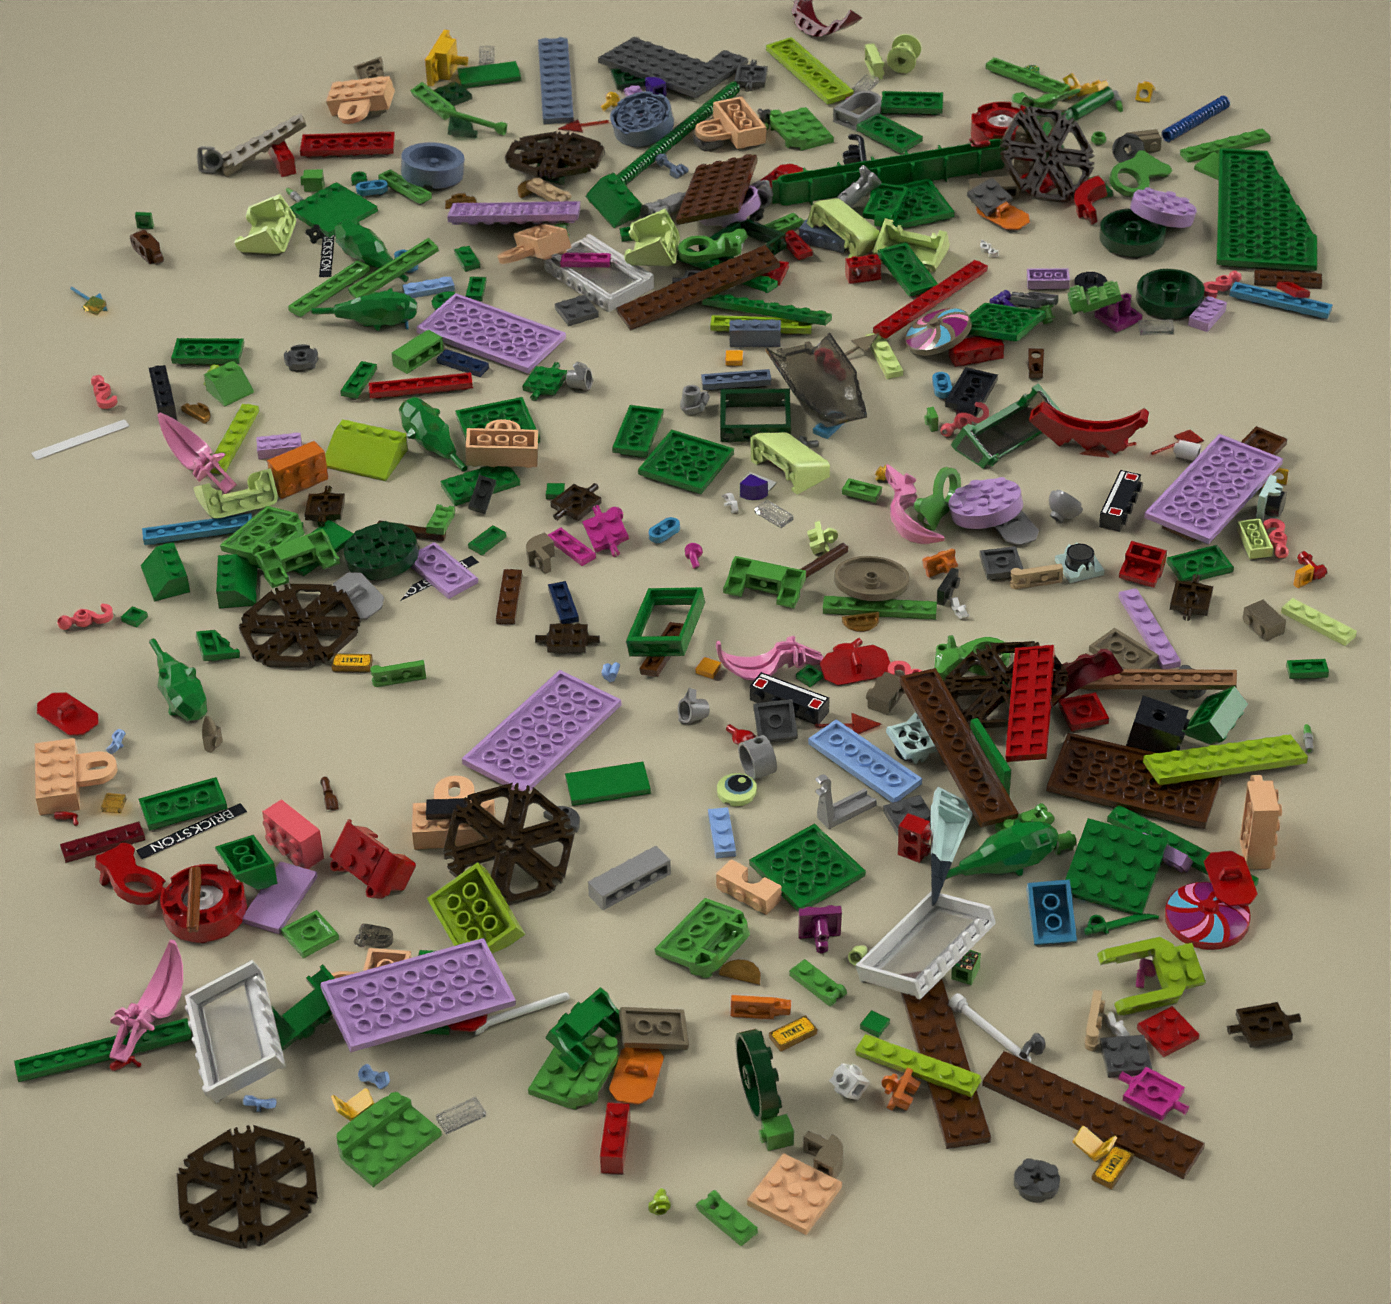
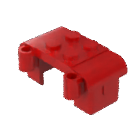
(370, 861)

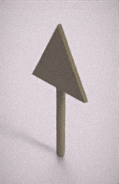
(862, 343)

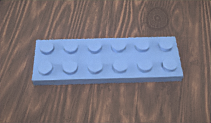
(865, 761)

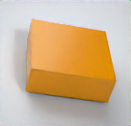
(734, 358)
(1303, 576)
(708, 667)

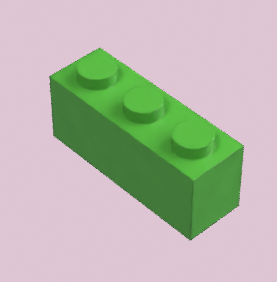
(417, 351)

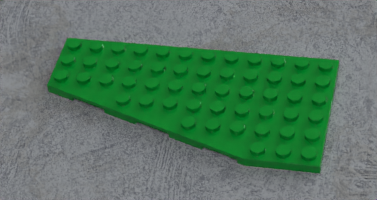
(1259, 217)

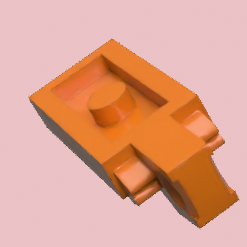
(759, 1007)

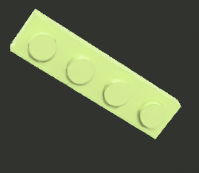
(886, 357)
(1319, 622)

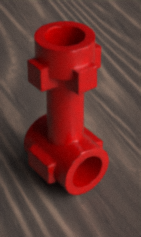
(1319, 571)

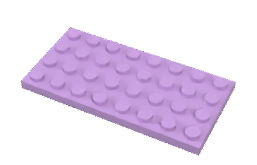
(514, 212)
(492, 333)
(1213, 488)
(542, 731)
(417, 994)

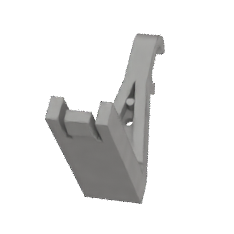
(843, 810)

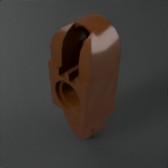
(147, 247)

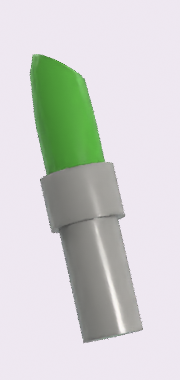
(1117, 101)
(294, 195)
(1308, 739)

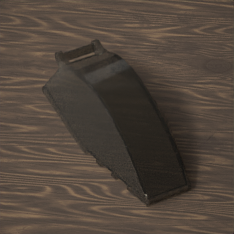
(822, 381)

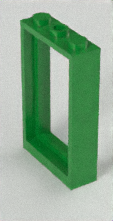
(665, 645)

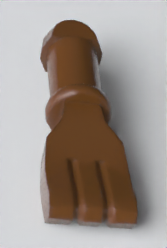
(329, 799)

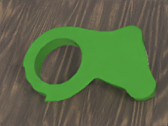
(1141, 168)
(727, 245)
(934, 507)
(949, 655)

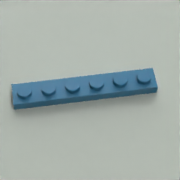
(1281, 300)
(194, 529)

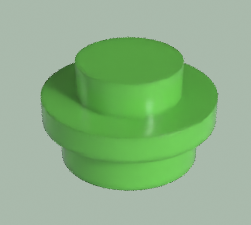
(1098, 138)

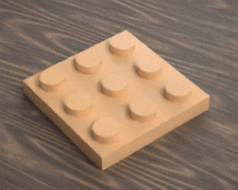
(794, 1193)

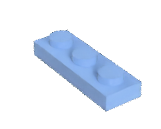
(428, 287)
(721, 832)

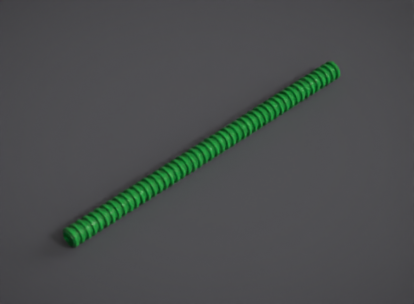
(676, 134)

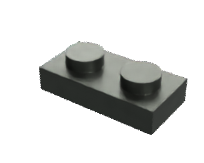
(482, 494)
(947, 587)

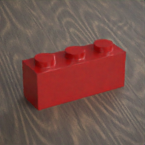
(283, 159)
(976, 350)
(615, 1138)

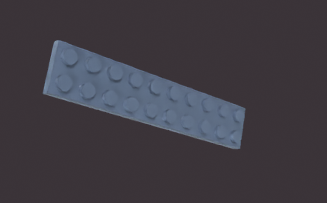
(555, 80)

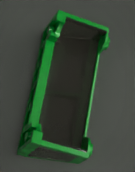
(1002, 431)

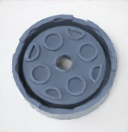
(642, 130)
(432, 164)

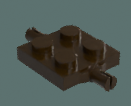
(575, 502)
(325, 506)
(1191, 597)
(567, 638)
(1264, 1024)

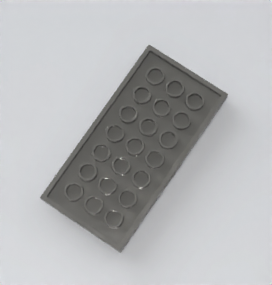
(678, 70)

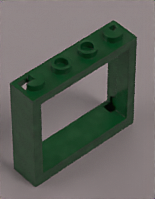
(775, 239)
(753, 398)

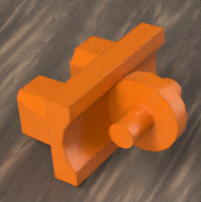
(940, 562)
(906, 1083)

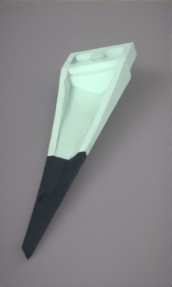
(948, 824)

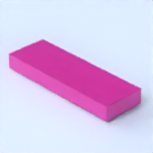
(599, 260)
(572, 547)

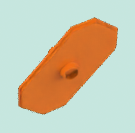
(1007, 217)
(636, 1075)

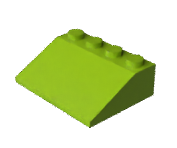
(365, 450)
(475, 909)

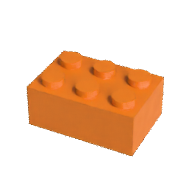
(298, 469)

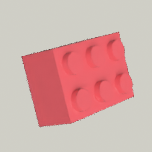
(292, 835)

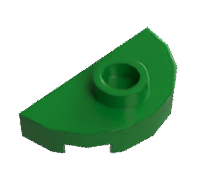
(441, 298)

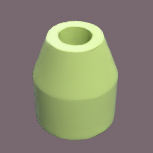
(857, 954)

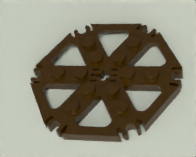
(1039, 146)
(557, 153)
(287, 628)
(991, 687)
(514, 831)
(232, 1191)

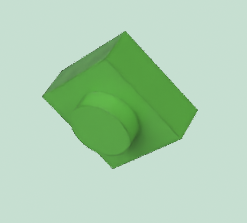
(931, 419)

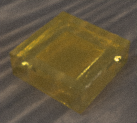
(94, 305)
(113, 803)

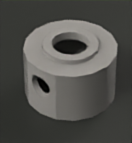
(757, 757)

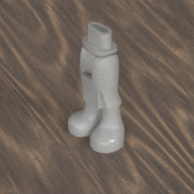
(866, 183)
(671, 204)

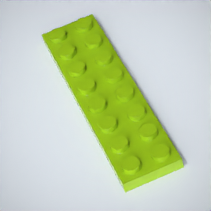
(809, 70)
(1225, 759)

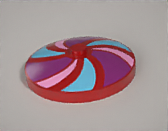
(1204, 921)

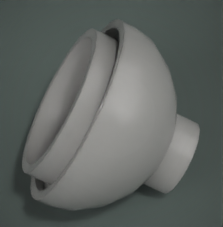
(1064, 506)

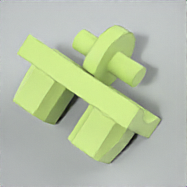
(820, 539)

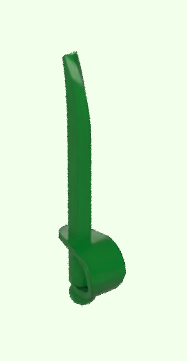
(1105, 926)

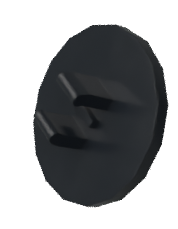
(1090, 279)

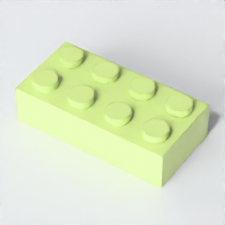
(874, 61)
(1254, 538)

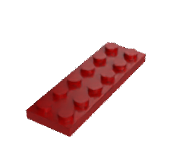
(347, 144)

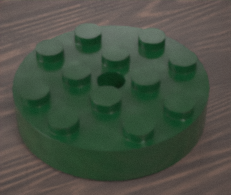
(1130, 234)
(1169, 293)
(381, 550)
(757, 1074)

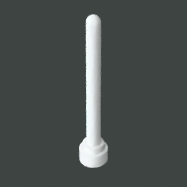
(959, 1004)
(522, 1011)

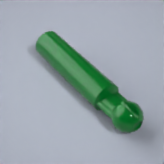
(1089, 104)

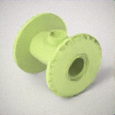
(904, 53)

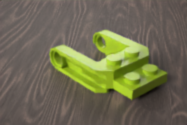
(1174, 965)

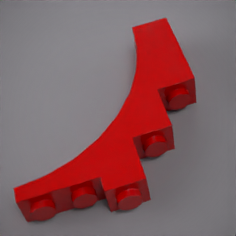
(1087, 433)

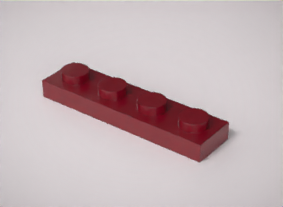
(101, 842)

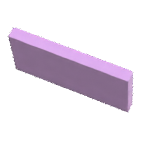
(443, 571)
(277, 903)

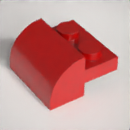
(1143, 564)

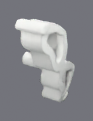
(986, 248)
(730, 501)
(959, 610)
(1116, 1027)

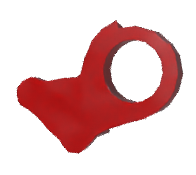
(120, 867)

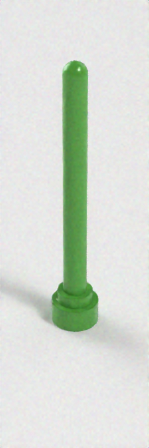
(500, 128)

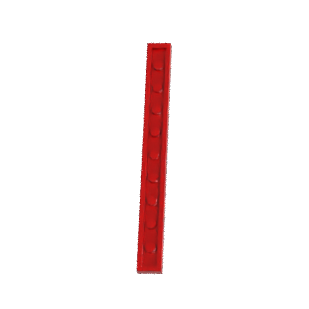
(930, 299)

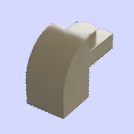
(539, 551)
(827, 1153)

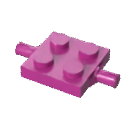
(605, 530)
(1153, 1093)

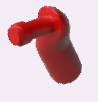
(979, 144)
(66, 815)
(119, 1064)

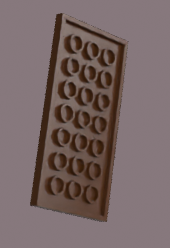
(717, 189)
(1117, 776)

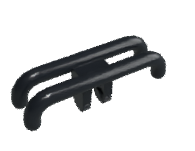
(855, 153)

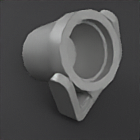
(211, 159)
(764, 191)
(580, 377)
(693, 400)
(692, 709)

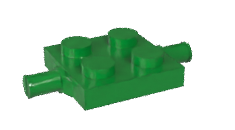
(544, 381)

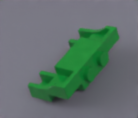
(306, 1014)
(581, 1022)

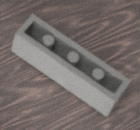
(629, 877)

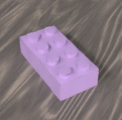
(1048, 278)
(1207, 314)
(277, 444)
(1176, 859)

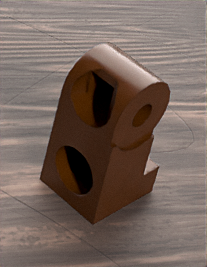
(1035, 365)

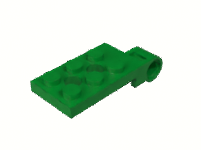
(885, 203)

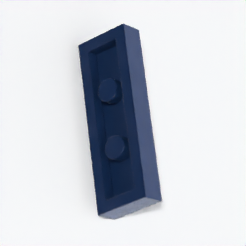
(462, 363)
(563, 603)

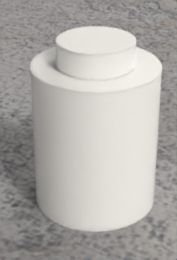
(1187, 450)

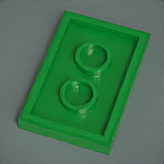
(1206, 562)

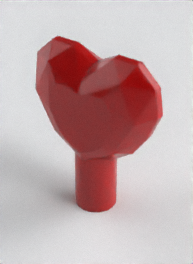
(856, 643)
(739, 735)

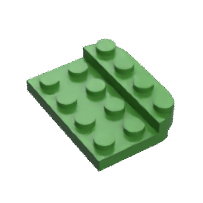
(800, 128)
(1094, 297)
(262, 532)
(705, 938)
(571, 1089)
(385, 1138)

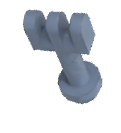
(675, 171)

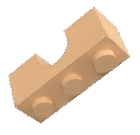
(734, 881)

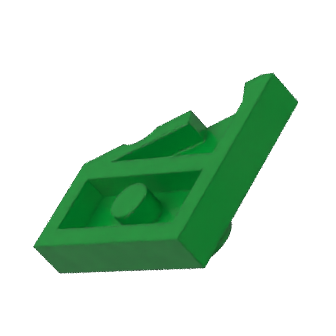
(214, 646)

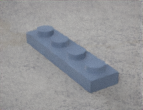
(736, 379)

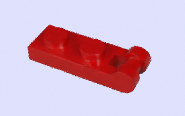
(797, 246)

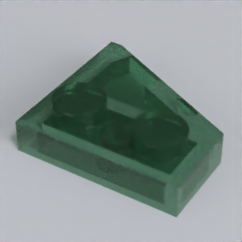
(460, 127)

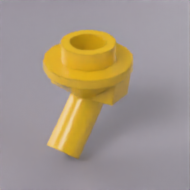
(611, 100)
(880, 473)

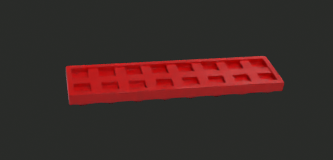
(1030, 703)

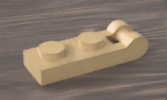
(547, 190)
(1036, 576)
(1094, 1021)

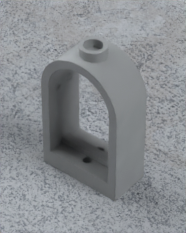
(843, 112)

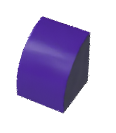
(656, 86)
(753, 488)

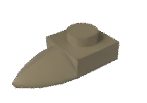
(211, 735)

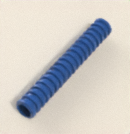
(1195, 118)

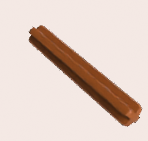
(193, 899)

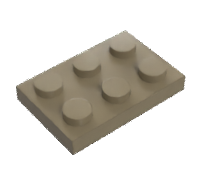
(1126, 650)
(653, 1028)

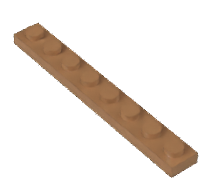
(1167, 680)

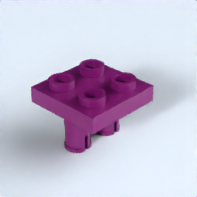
(1119, 314)
(820, 924)

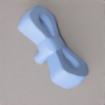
(116, 743)
(366, 1074)
(250, 1100)

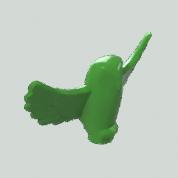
(1046, 101)

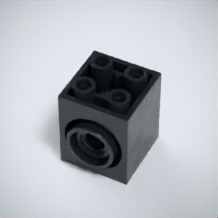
(1158, 726)

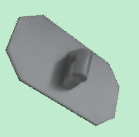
(1018, 530)
(362, 594)

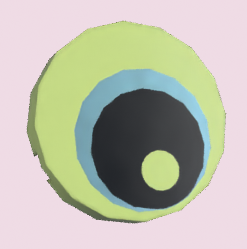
(736, 789)

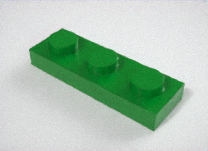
(358, 380)

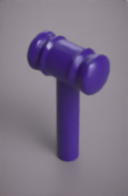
(1002, 299)

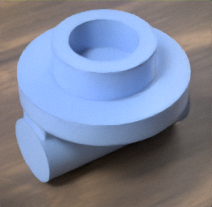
(610, 672)

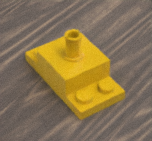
(443, 59)

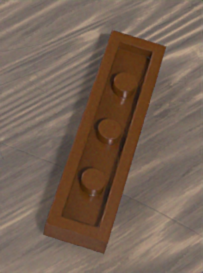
(1304, 280)
(509, 596)
(654, 664)

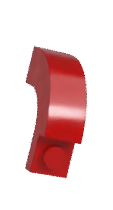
(1086, 194)

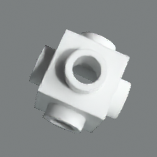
(849, 1081)

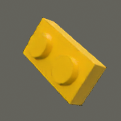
(1095, 86)

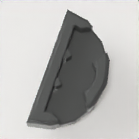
(572, 815)

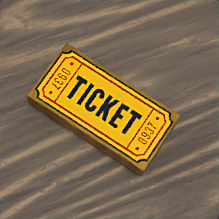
(352, 662)
(793, 1033)
(1112, 1167)

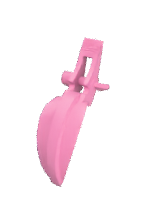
(193, 452)
(904, 497)
(783, 653)
(156, 1003)

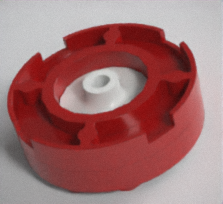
(993, 120)
(221, 904)

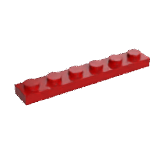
(420, 385)

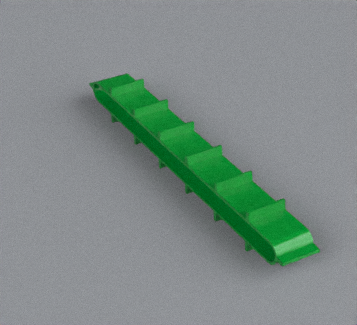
(893, 170)

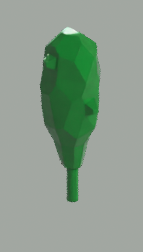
(362, 244)
(375, 309)
(428, 429)
(179, 686)
(1010, 850)

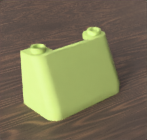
(844, 221)
(271, 227)
(655, 240)
(927, 248)
(798, 461)
(260, 494)

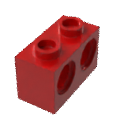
(863, 269)
(914, 838)

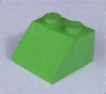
(228, 383)

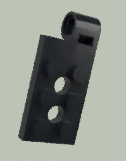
(960, 395)

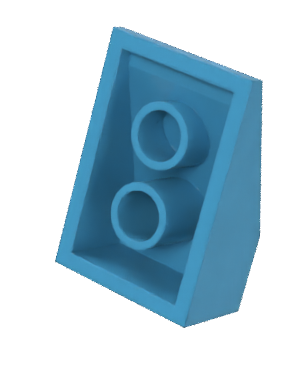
(1051, 912)

